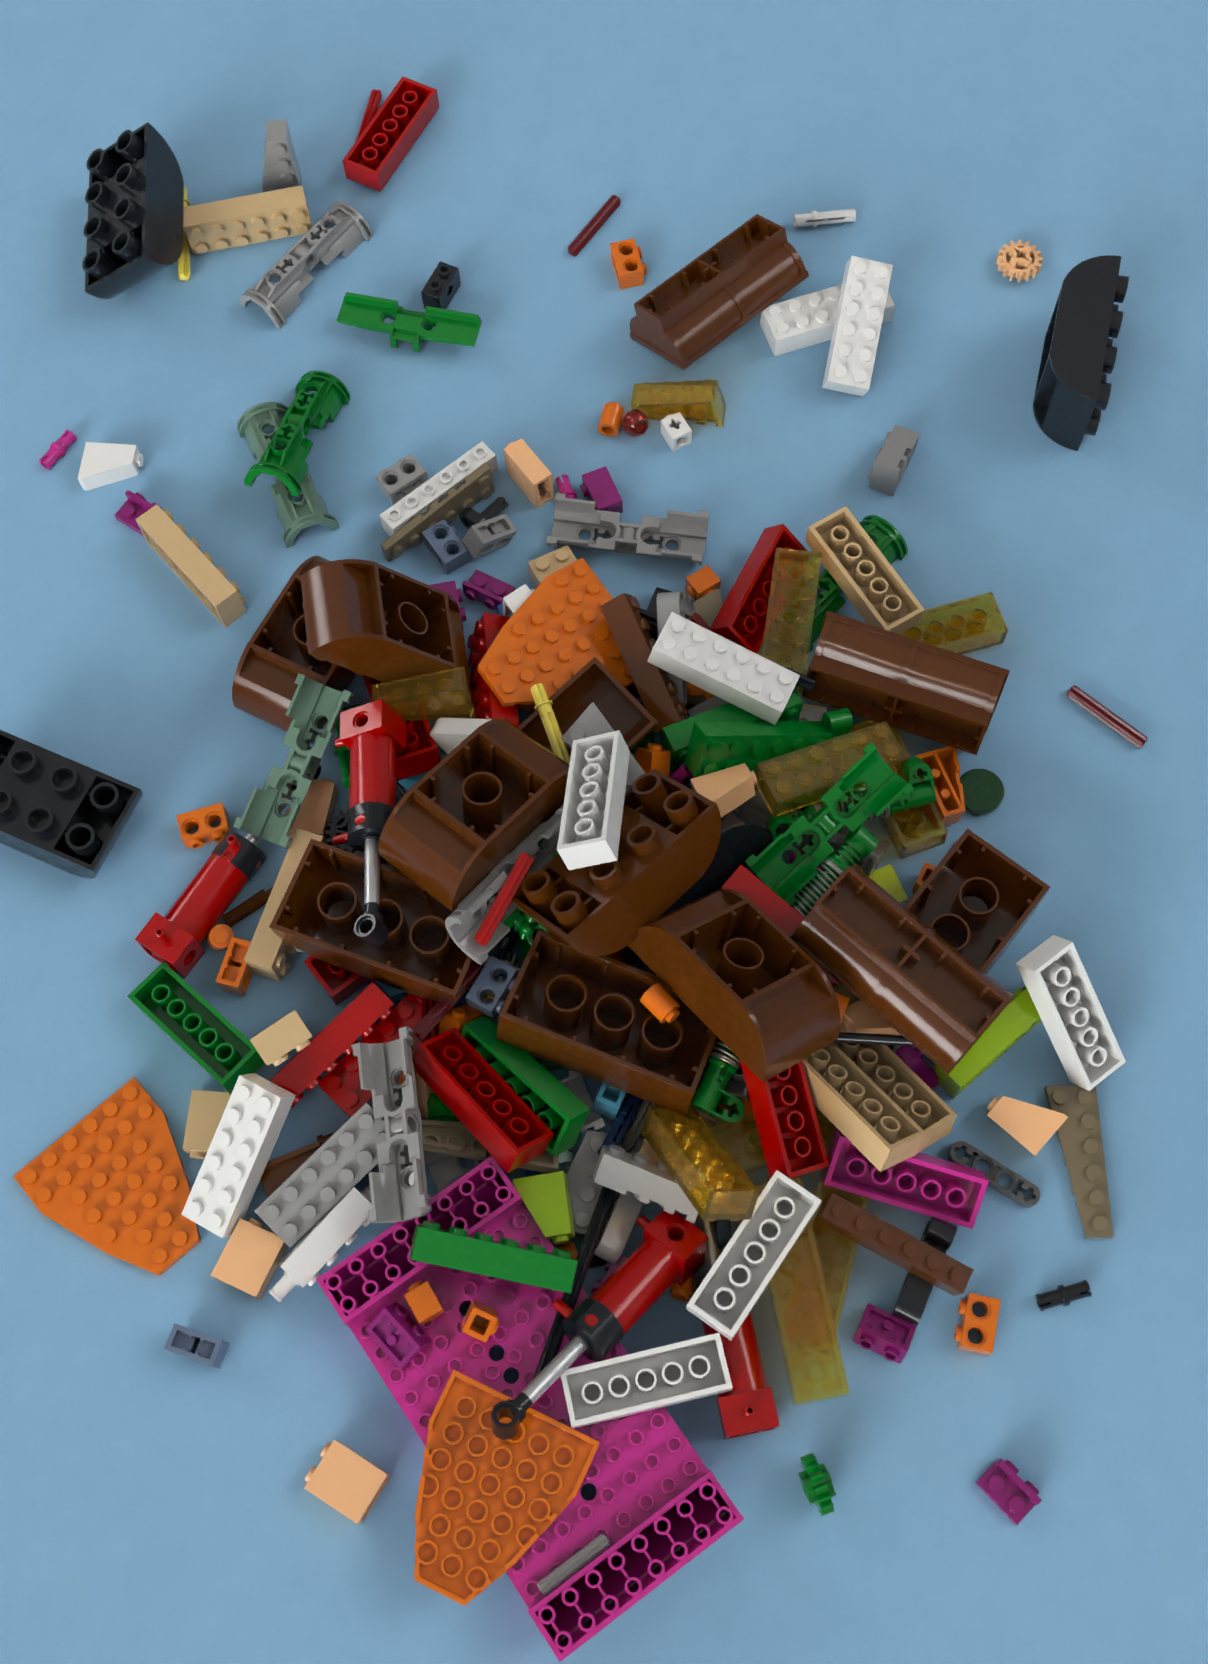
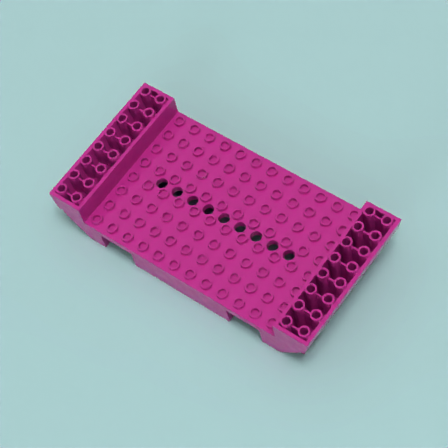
(649, 1481)

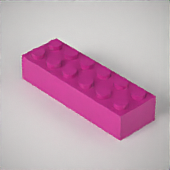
(916, 1184)

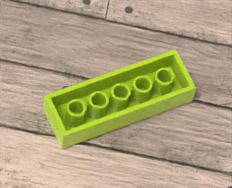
(1000, 1036)

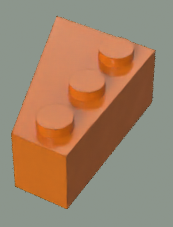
(946, 782)

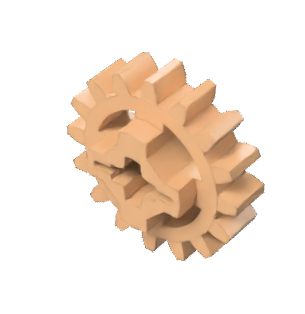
(1021, 261)

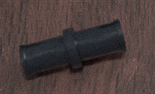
(1063, 1295)

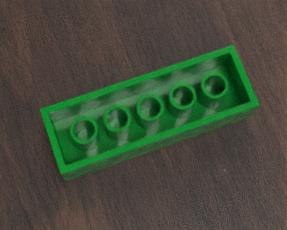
(677, 735)
(731, 743)
(196, 1027)
(532, 1083)
(493, 1258)

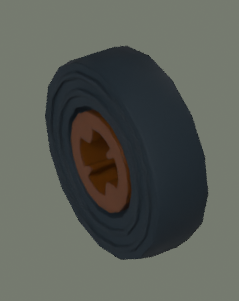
(723, 1232)

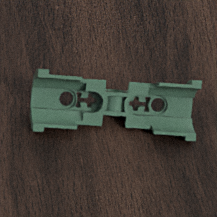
(292, 515)
(263, 811)

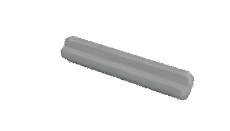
(574, 1564)

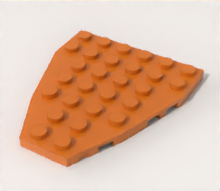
(553, 638)
(118, 1182)
(486, 1495)

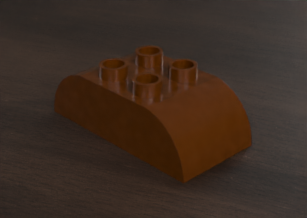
(329, 898)
(977, 900)

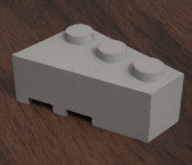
(893, 460)

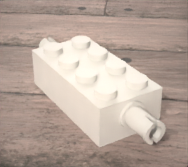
(323, 1242)

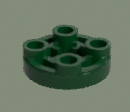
(981, 791)

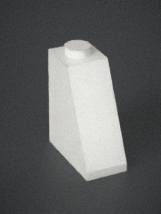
(108, 464)
(452, 731)

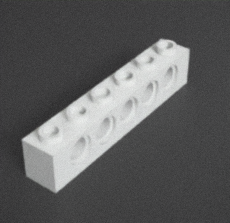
(436, 488)

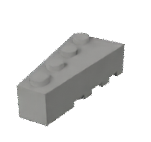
(280, 159)
(594, 723)
(642, 1177)
(582, 1188)

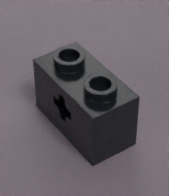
(441, 286)

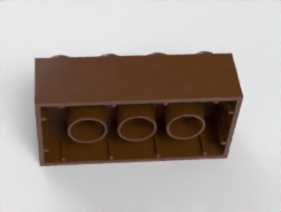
(591, 1020)

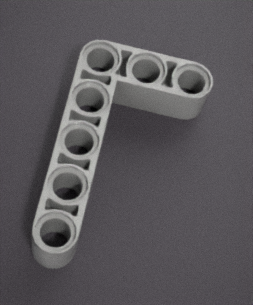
(684, 606)

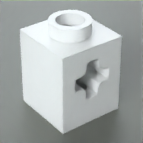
(676, 431)

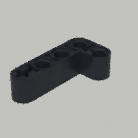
(915, 1290)

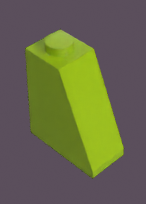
(549, 1204)

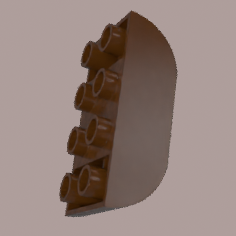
(380, 621)
(276, 656)
(473, 810)
(662, 852)
(743, 980)

